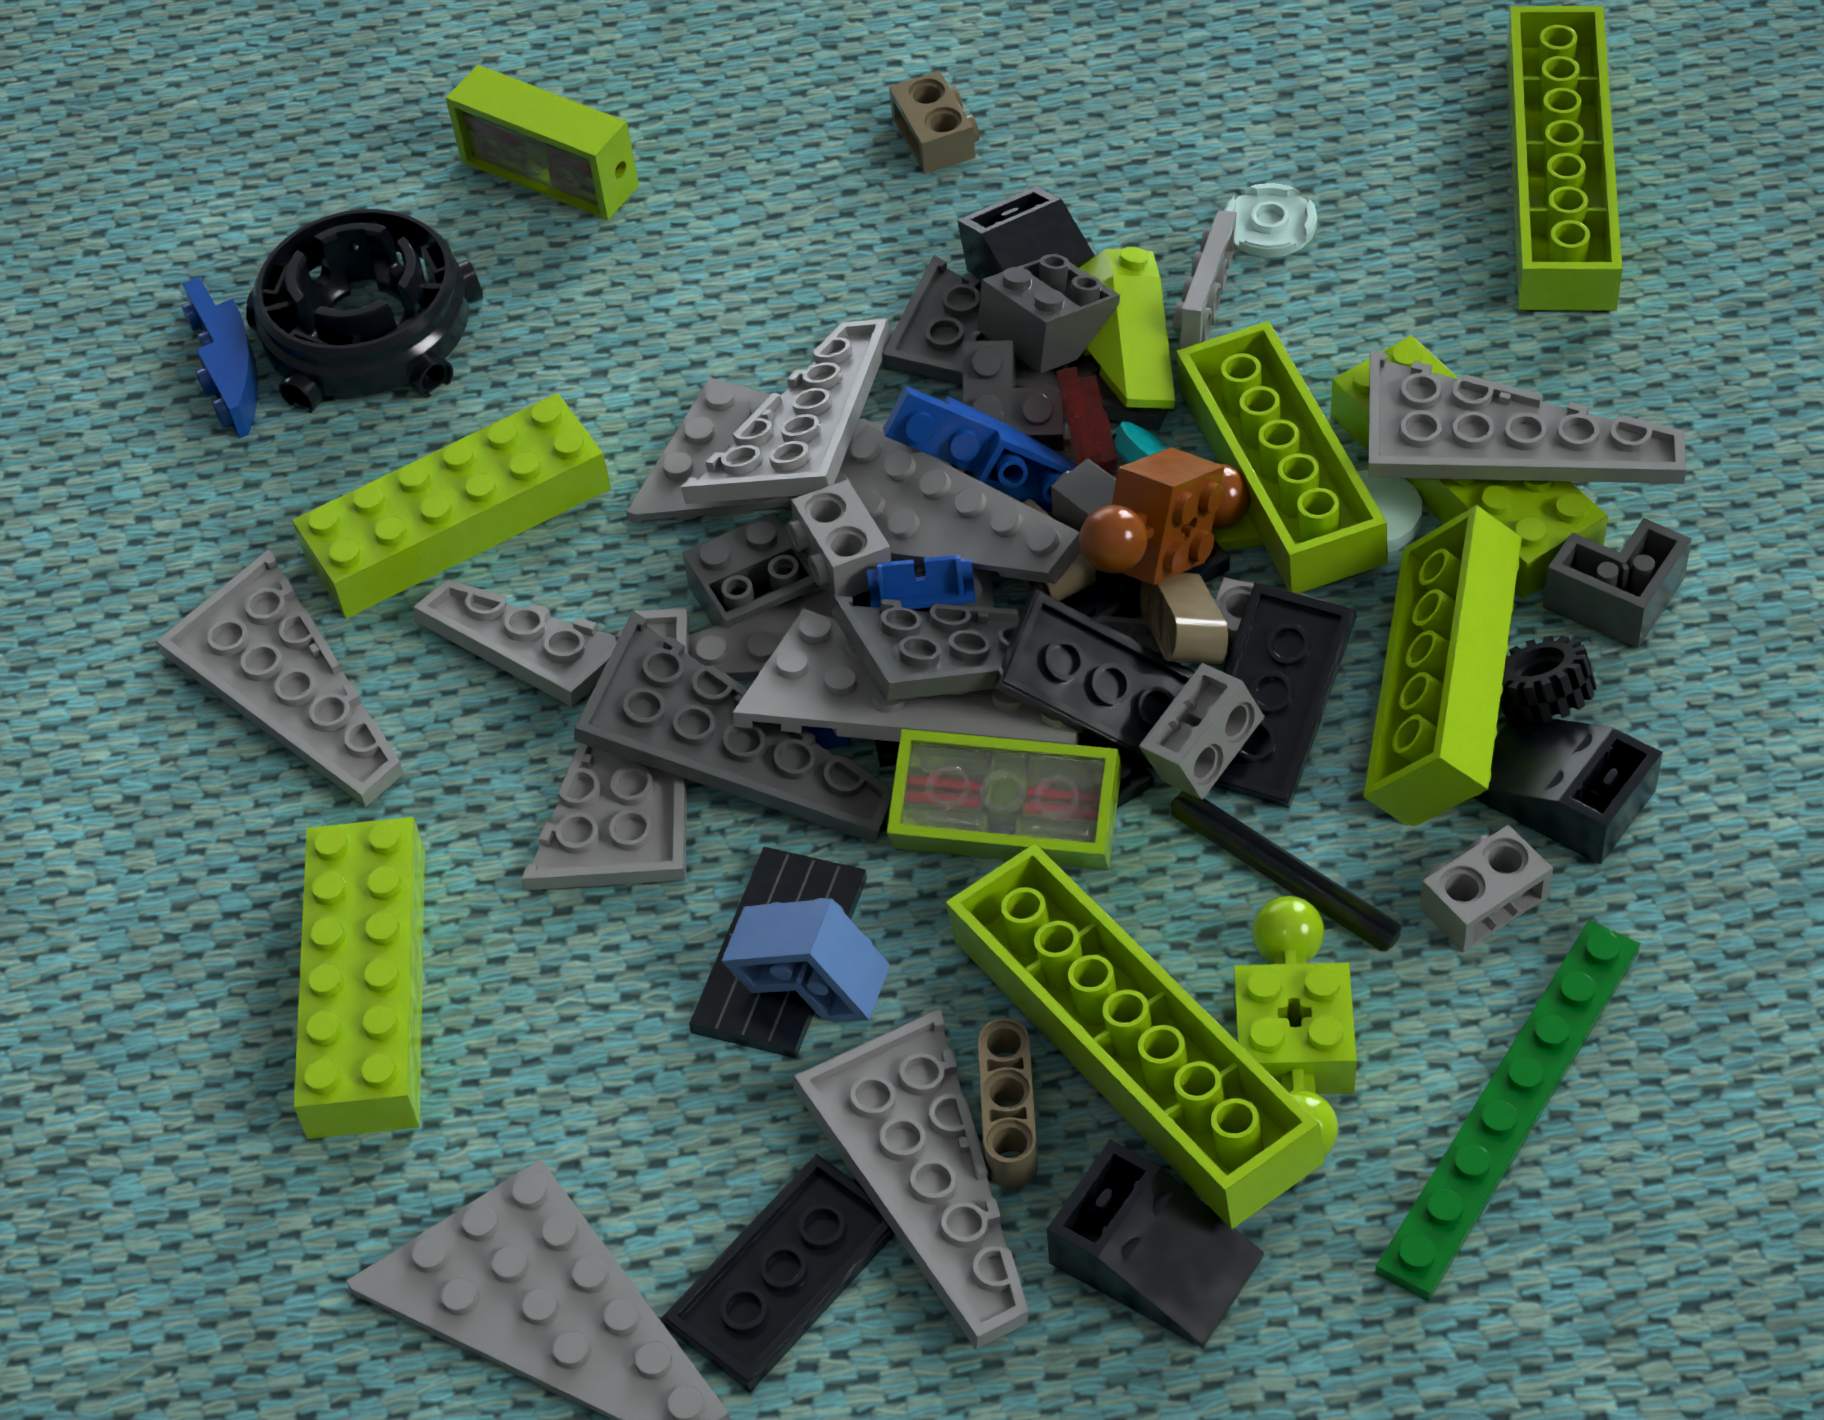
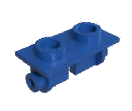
(946, 582)

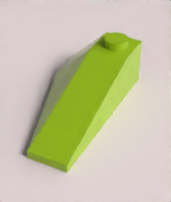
(1134, 339)

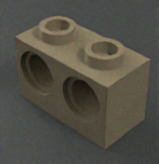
(933, 121)

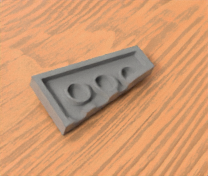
(1206, 282)
(524, 641)

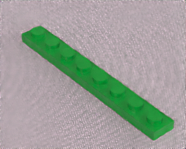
(1507, 1111)

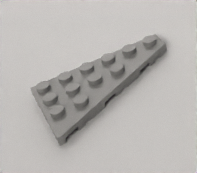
(707, 430)
(545, 1300)

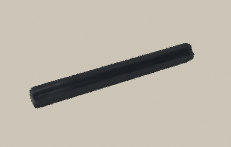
(1287, 870)

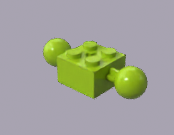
(1298, 1012)

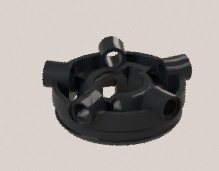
(361, 347)

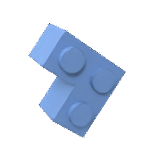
(808, 951)

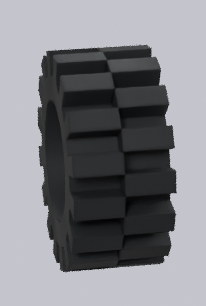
(1546, 680)

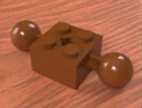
(1163, 516)

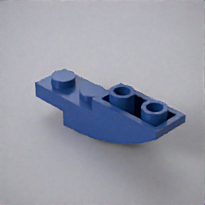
(225, 357)
(977, 443)

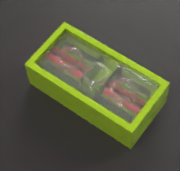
(543, 141)
(1004, 796)

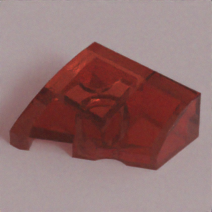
(1087, 419)

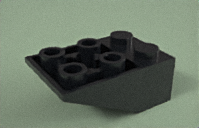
(1572, 781)
(1151, 1245)

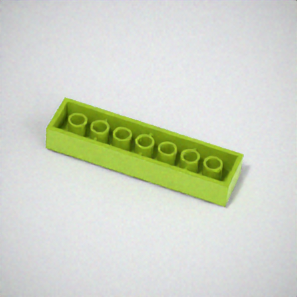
(1562, 159)
(1137, 1036)

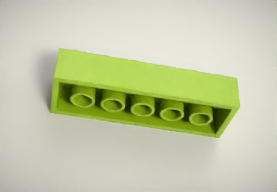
(1298, 476)
(452, 504)
(1536, 510)
(1444, 668)
(361, 979)

